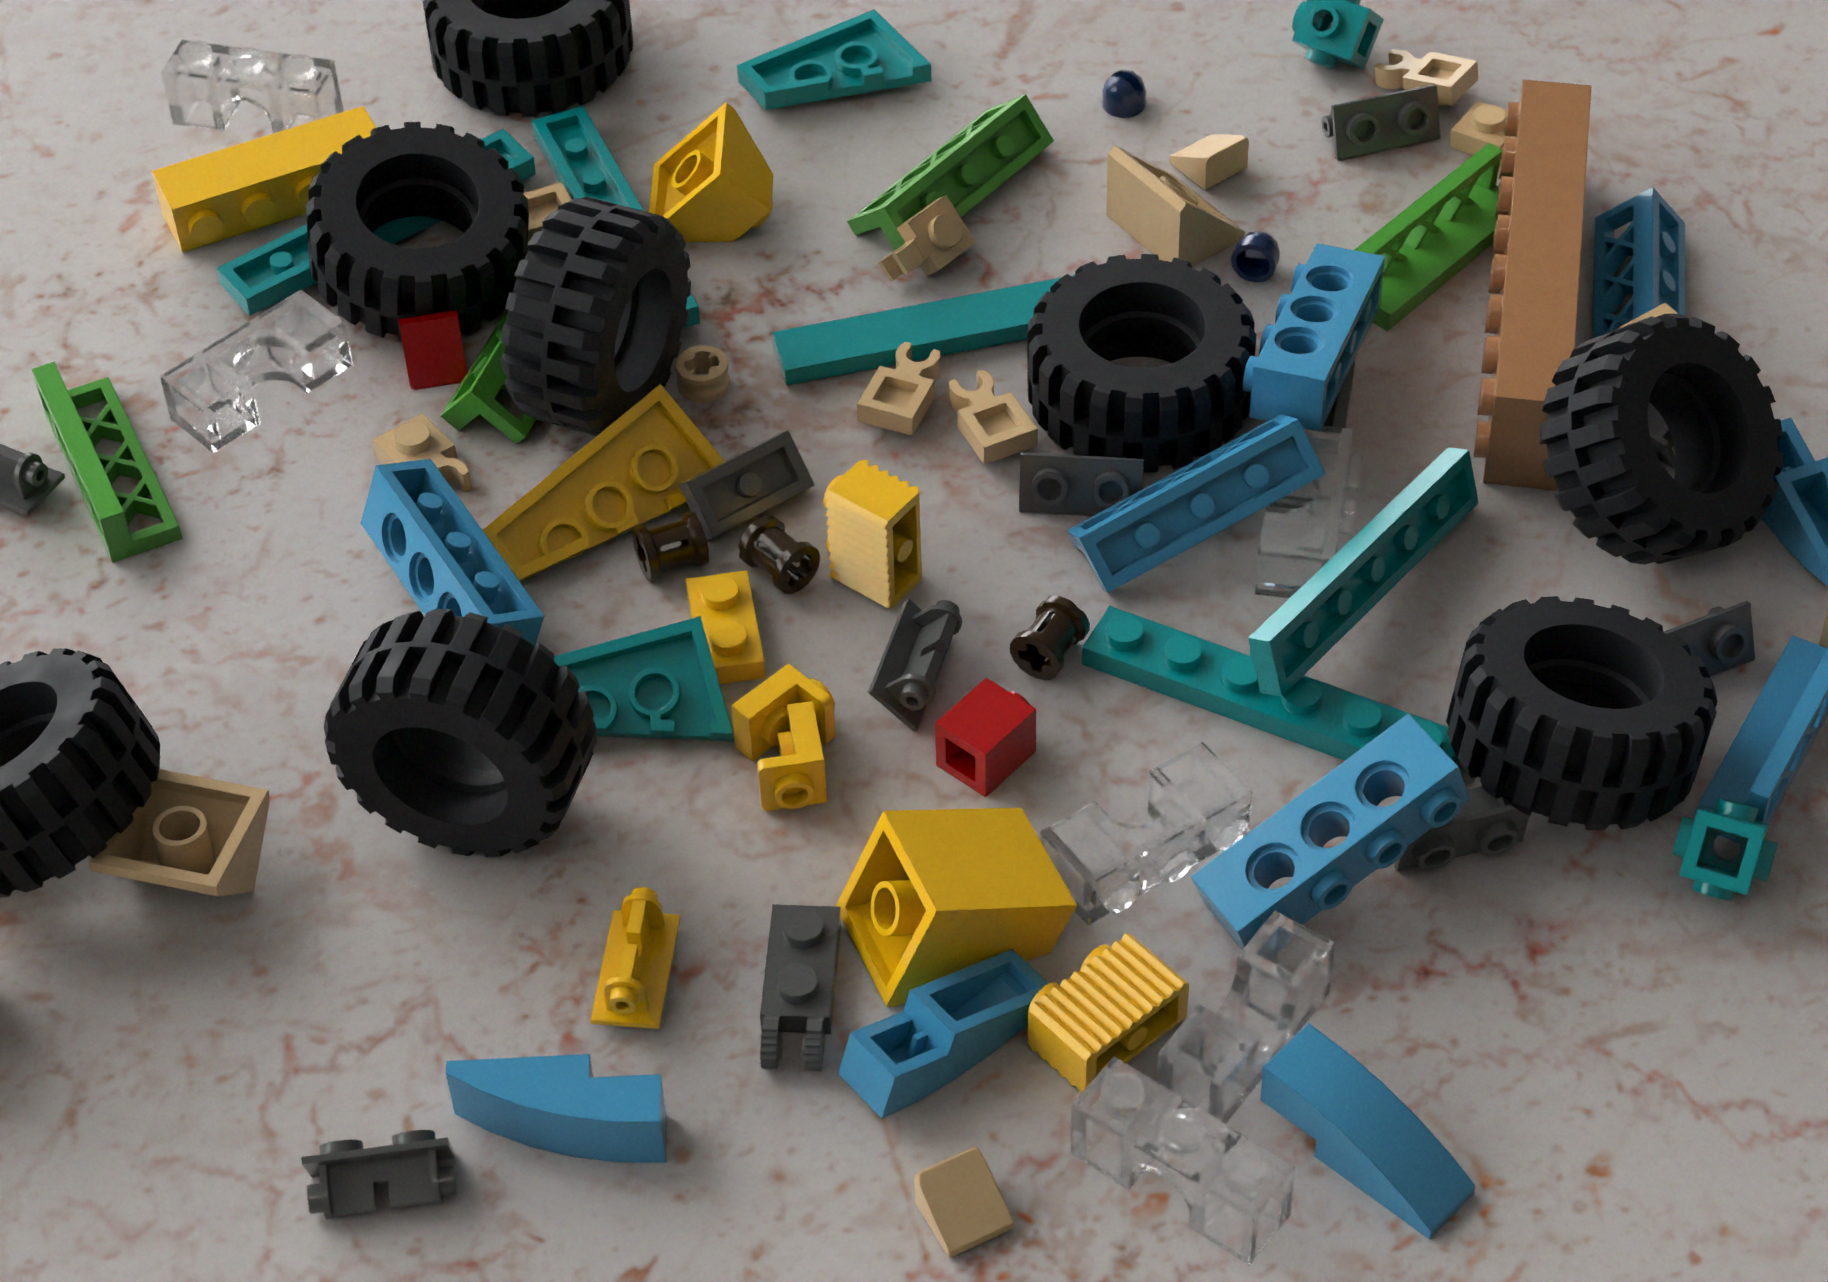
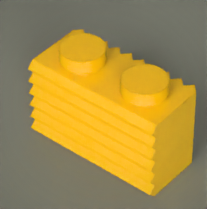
(874, 533)
(1106, 1010)

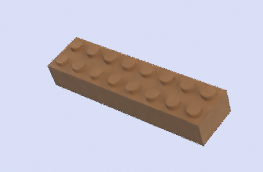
(1534, 275)

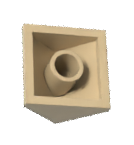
(1164, 211)
(192, 836)

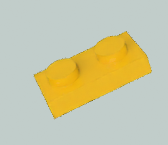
(729, 624)

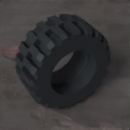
(528, 51)
(413, 175)
(1140, 312)
(595, 314)
(1717, 426)
(1581, 713)
(460, 733)
(70, 764)

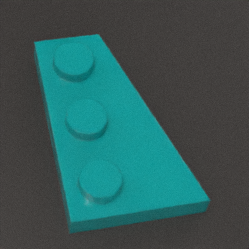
(835, 63)
(653, 684)

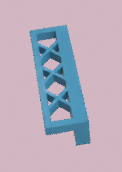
(1657, 265)
(1197, 501)
(1775, 733)

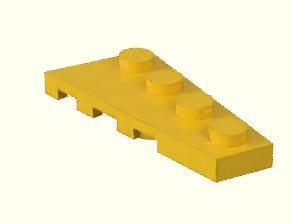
(605, 487)

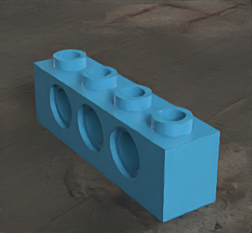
(1315, 336)
(442, 549)
(1345, 804)

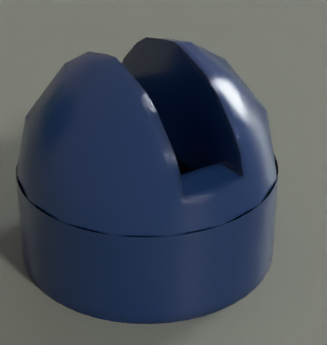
(1124, 94)
(1256, 256)

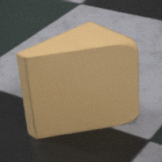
(1212, 159)
(962, 1202)

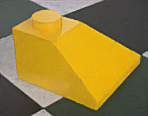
(713, 181)

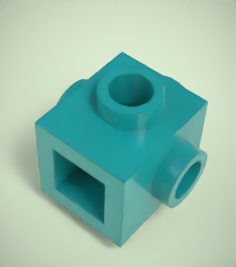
(1336, 31)
(1717, 875)

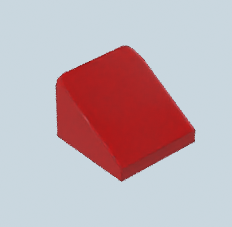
(433, 350)

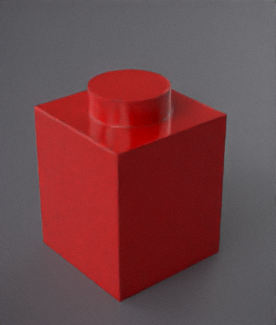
(986, 736)

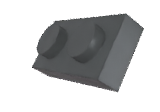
(747, 484)

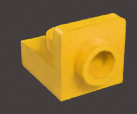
(764, 713)
(799, 772)

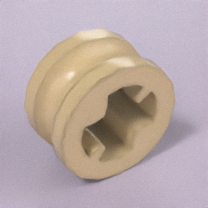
(702, 387)

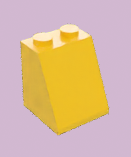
(950, 893)

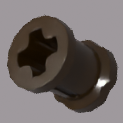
(649, 542)
(779, 554)
(1049, 637)

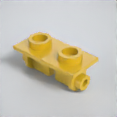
(636, 963)

